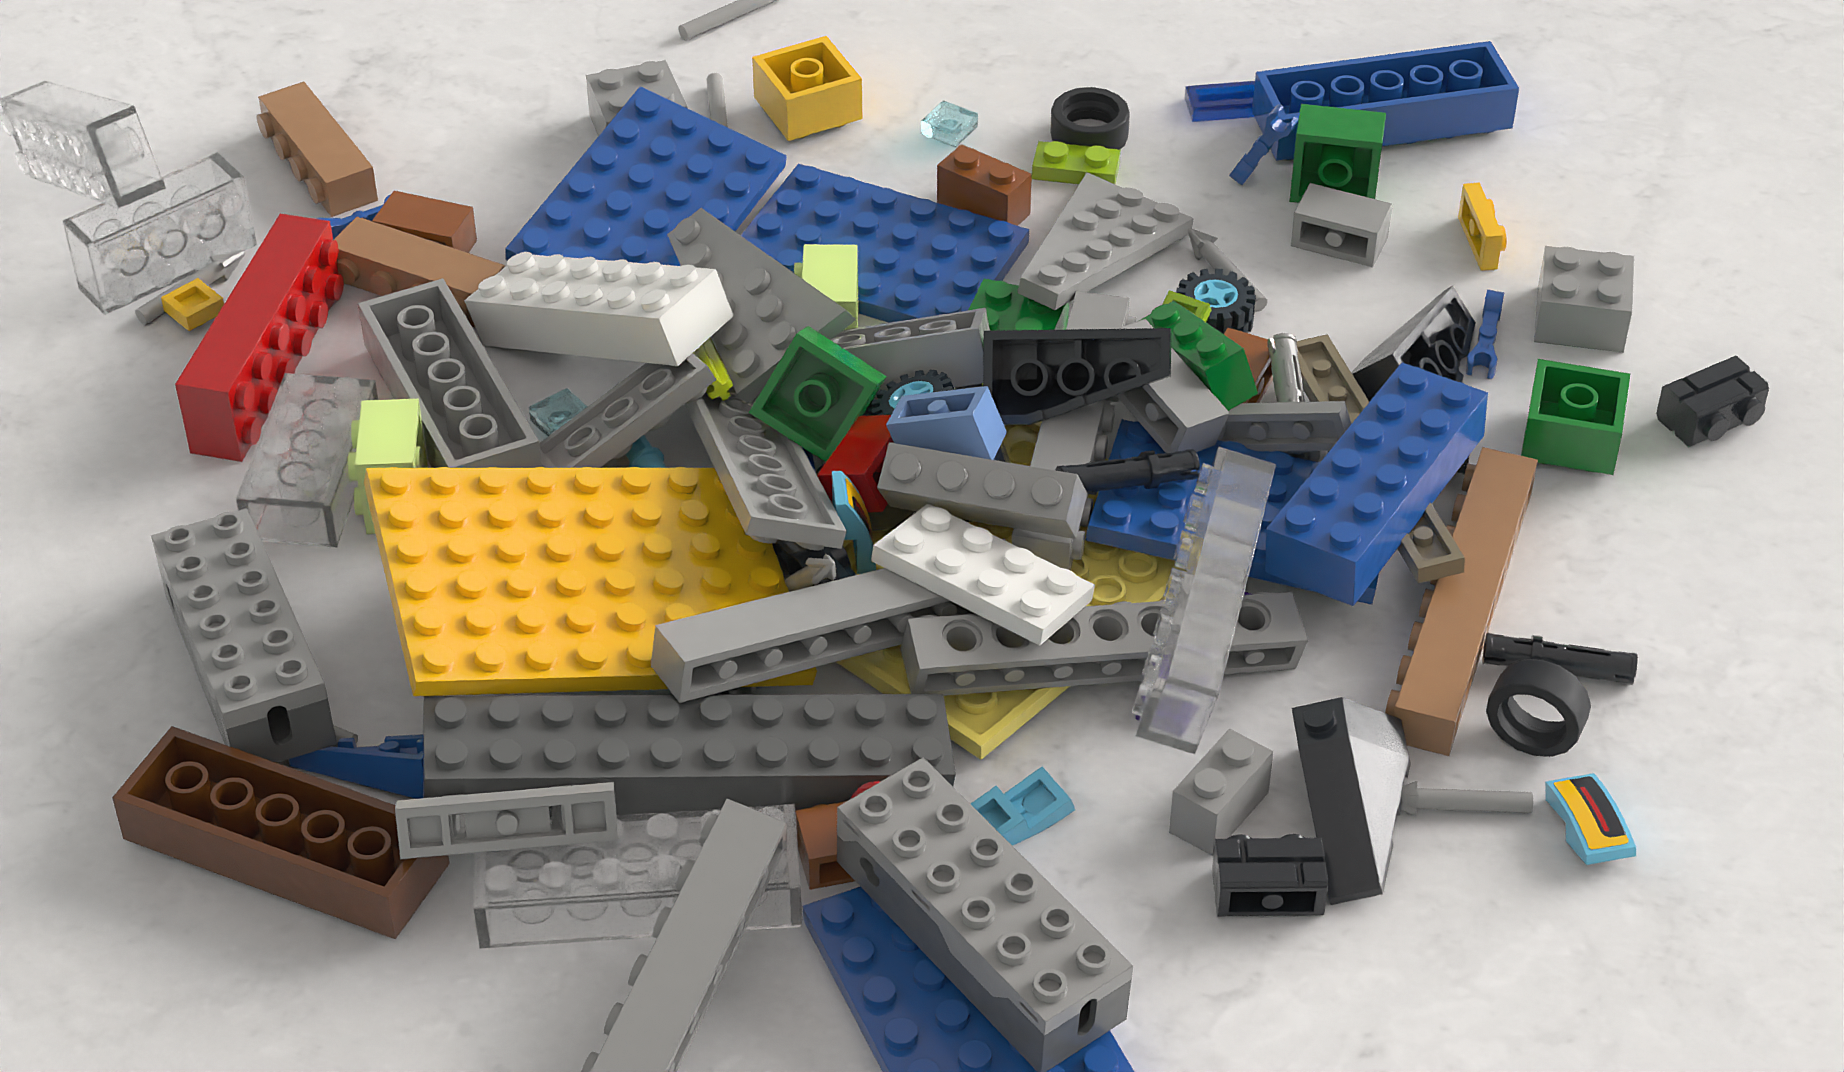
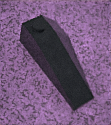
(1430, 340)
(1058, 371)
(1354, 785)

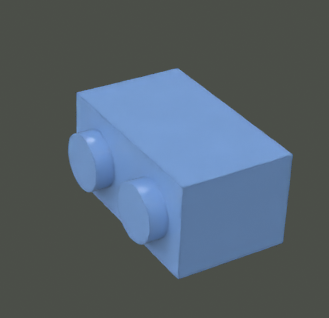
(949, 422)

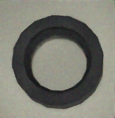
(1090, 104)
(1547, 683)

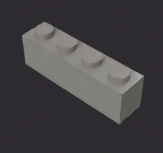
(983, 490)

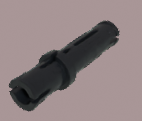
(1146, 470)
(1576, 659)

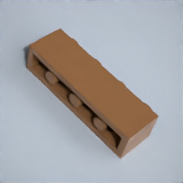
(317, 149)
(393, 260)

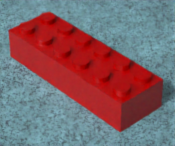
(259, 337)

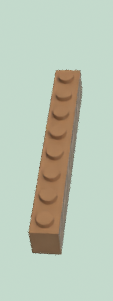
(1462, 604)

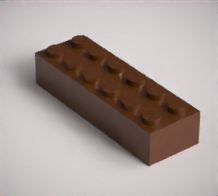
(275, 831)

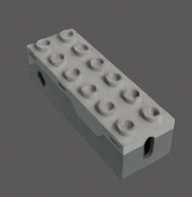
(244, 638)
(983, 914)

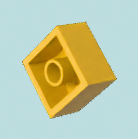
(807, 88)

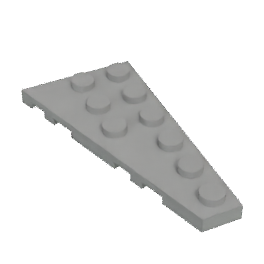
(1097, 238)
(763, 295)

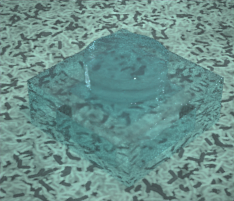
(949, 123)
(555, 411)

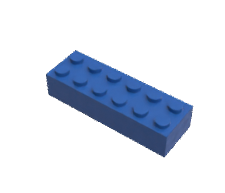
(1421, 91)
(1375, 483)

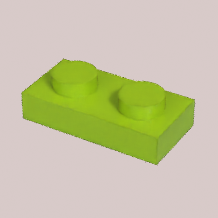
(1070, 163)

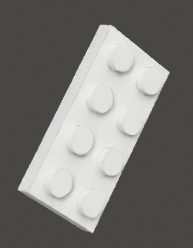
(983, 573)

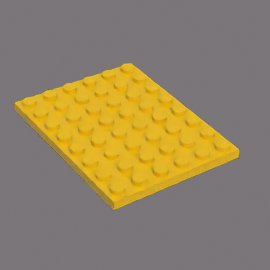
(557, 572)

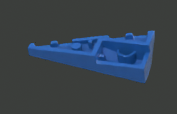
(390, 767)

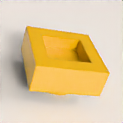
(192, 304)

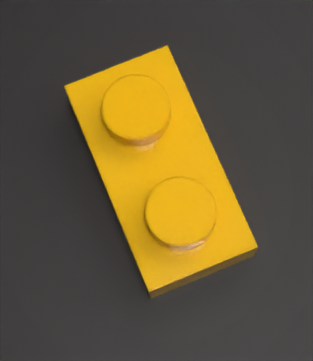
(1481, 227)

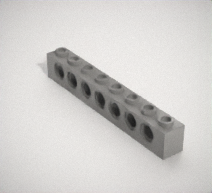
(1092, 648)

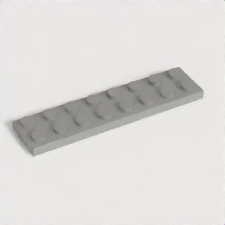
(765, 476)

